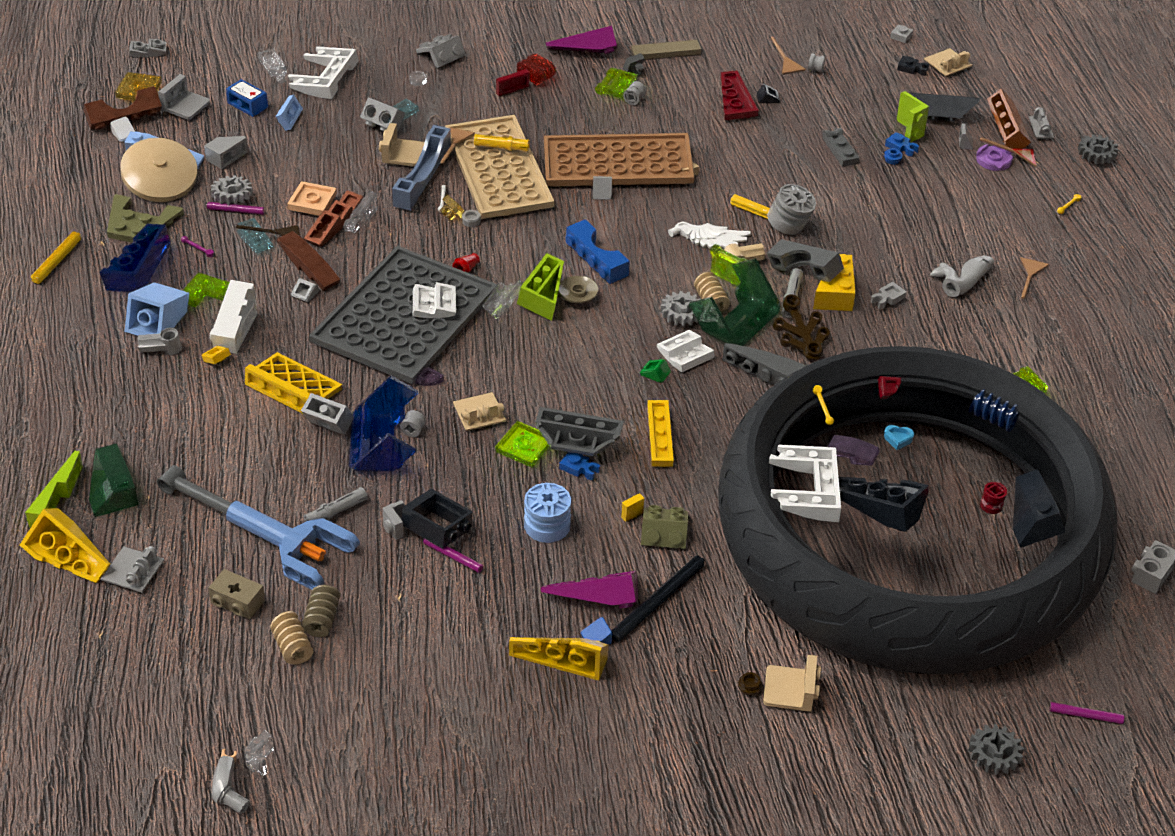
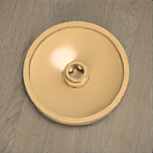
(158, 169)

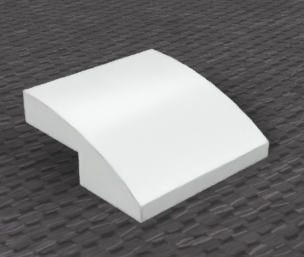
(434, 302)
(685, 350)

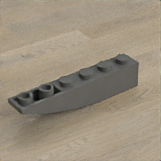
(760, 363)

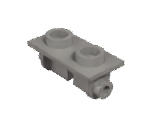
(1040, 124)

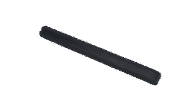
(657, 598)

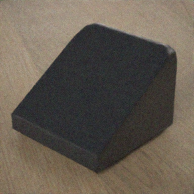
(767, 95)

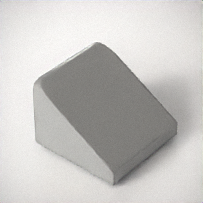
(965, 138)
(602, 187)
(304, 290)

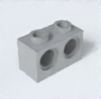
(383, 113)
(1154, 566)

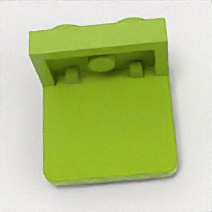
(913, 115)

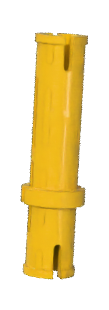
(502, 142)

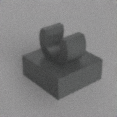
(634, 64)

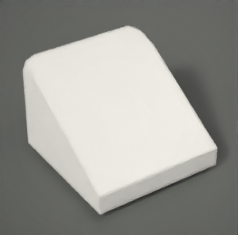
(121, 128)

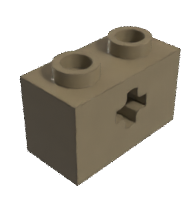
(236, 594)

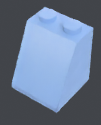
(155, 309)

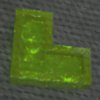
(205, 285)

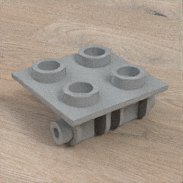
(133, 568)

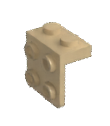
(399, 150)
(792, 686)

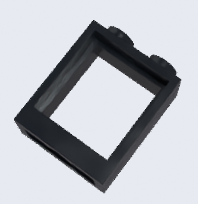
(431, 501)

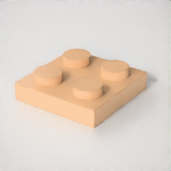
(312, 198)

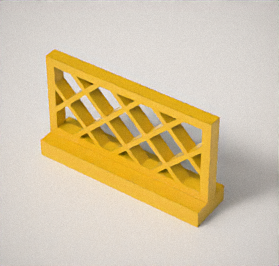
(288, 391)

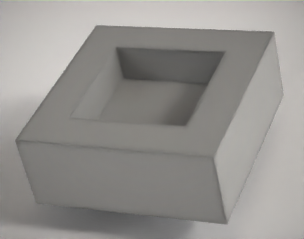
(901, 33)

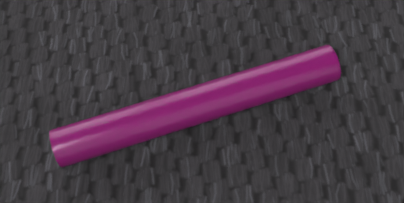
(236, 208)
(455, 555)
(1086, 713)

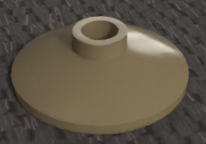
(578, 289)

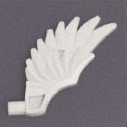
(709, 234)

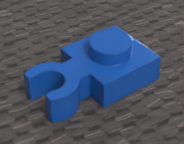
(901, 143)
(577, 464)

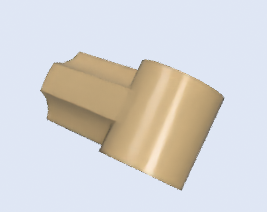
(747, 252)

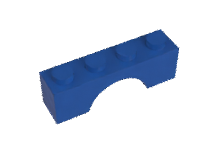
(609, 264)

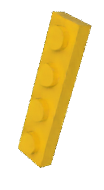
(660, 433)

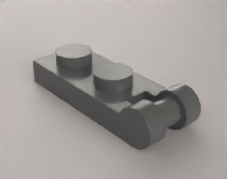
(840, 147)

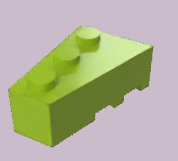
(542, 287)

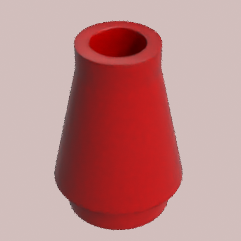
(467, 262)

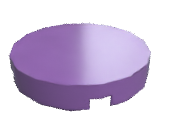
(994, 158)

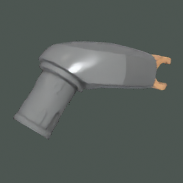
(222, 784)

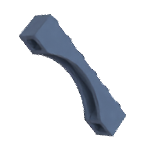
(408, 189)

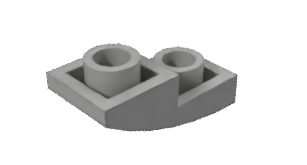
(154, 48)

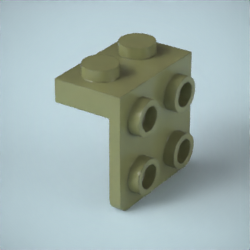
(664, 527)

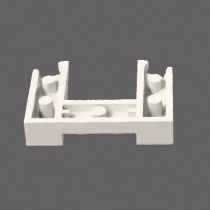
(325, 85)
(825, 501)

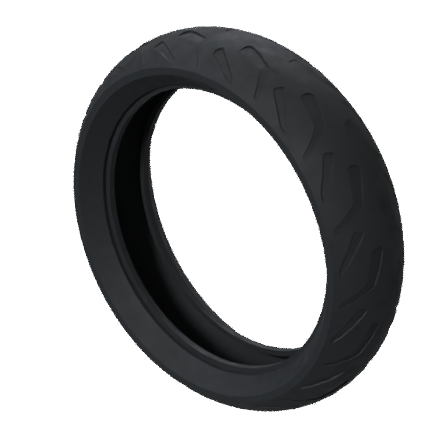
(900, 627)

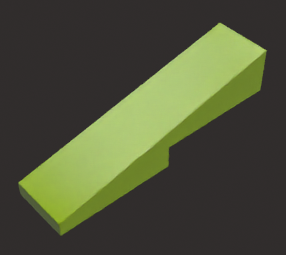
(59, 486)

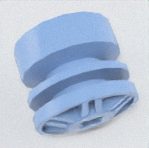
(547, 512)

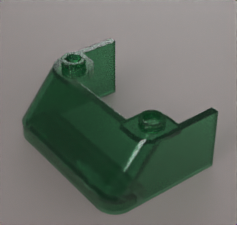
(755, 308)

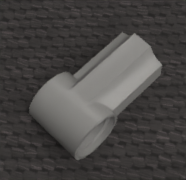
(166, 341)

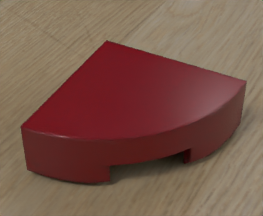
(888, 386)

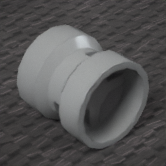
(634, 93)

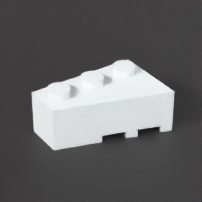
(235, 316)

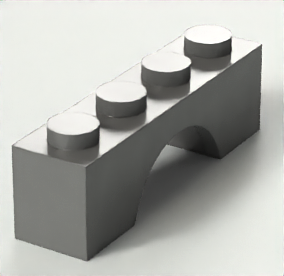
(789, 254)

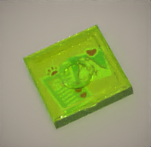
(522, 444)

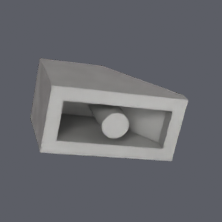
(225, 150)

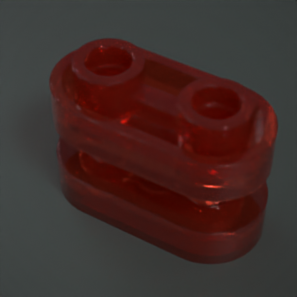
(538, 68)

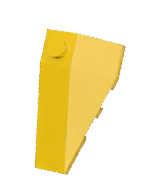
(64, 545)
(571, 655)

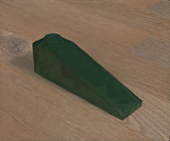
(111, 482)

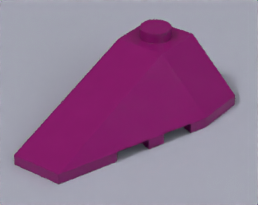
(592, 41)
(611, 589)

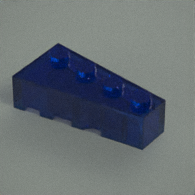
(138, 261)

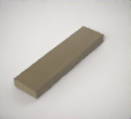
(667, 49)

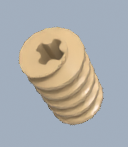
(709, 286)
(291, 638)

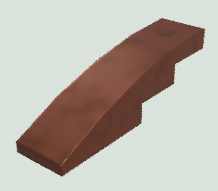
(332, 221)
(308, 260)

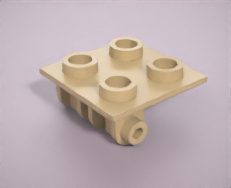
(949, 62)
(479, 411)

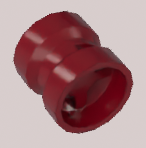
(993, 497)

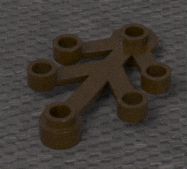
(811, 349)

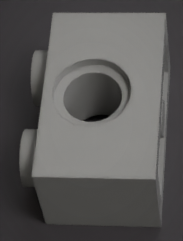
(327, 413)

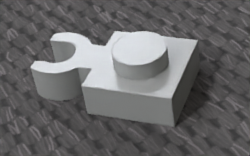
(888, 294)

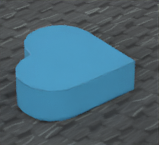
(898, 436)

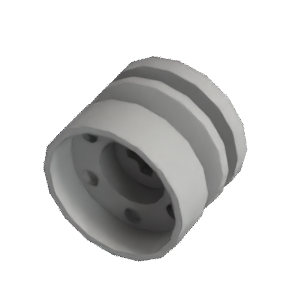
(791, 209)

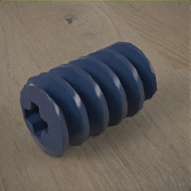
(994, 410)

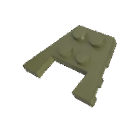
(126, 223)

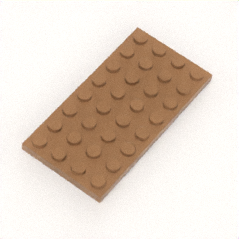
(624, 157)

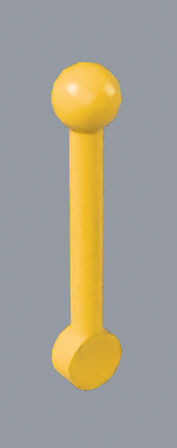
(1061, 210)
(817, 390)

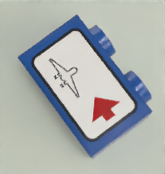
(247, 97)

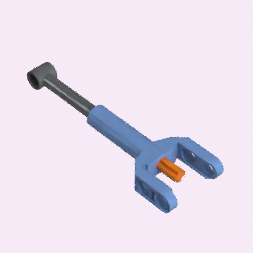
(291, 541)

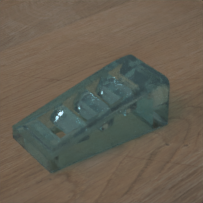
(250, 240)

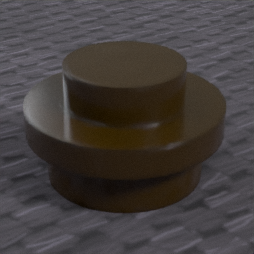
(750, 683)

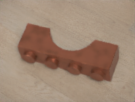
(100, 114)

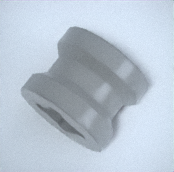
(816, 63)
(413, 423)

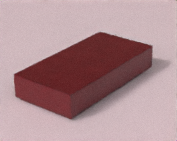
(512, 82)

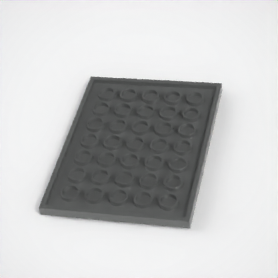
(378, 320)

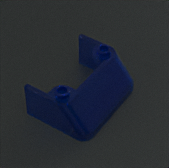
(372, 429)

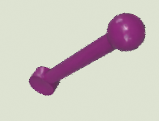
(209, 253)

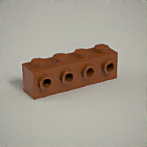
(1008, 120)

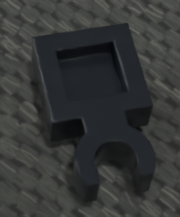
(912, 65)

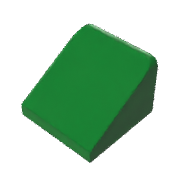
(656, 370)

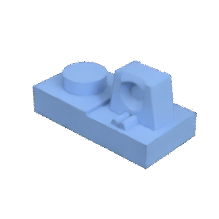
(289, 112)

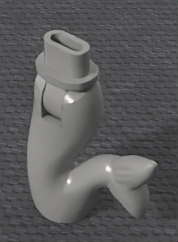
(969, 276)

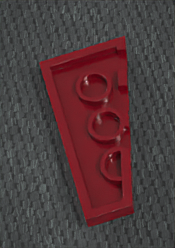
(736, 97)

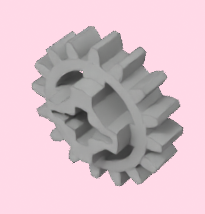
(231, 190)
(676, 308)

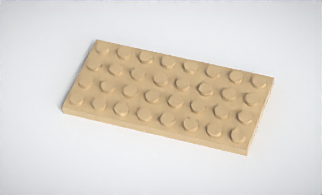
(499, 178)

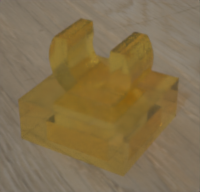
(451, 207)

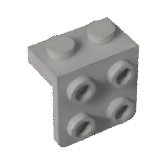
(443, 49)
(179, 101)

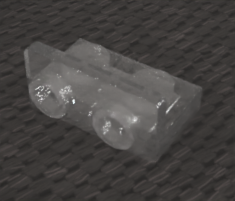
(501, 298)

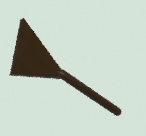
(280, 231)

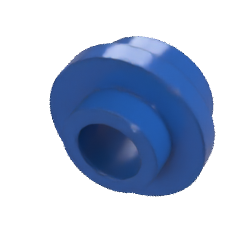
(892, 156)

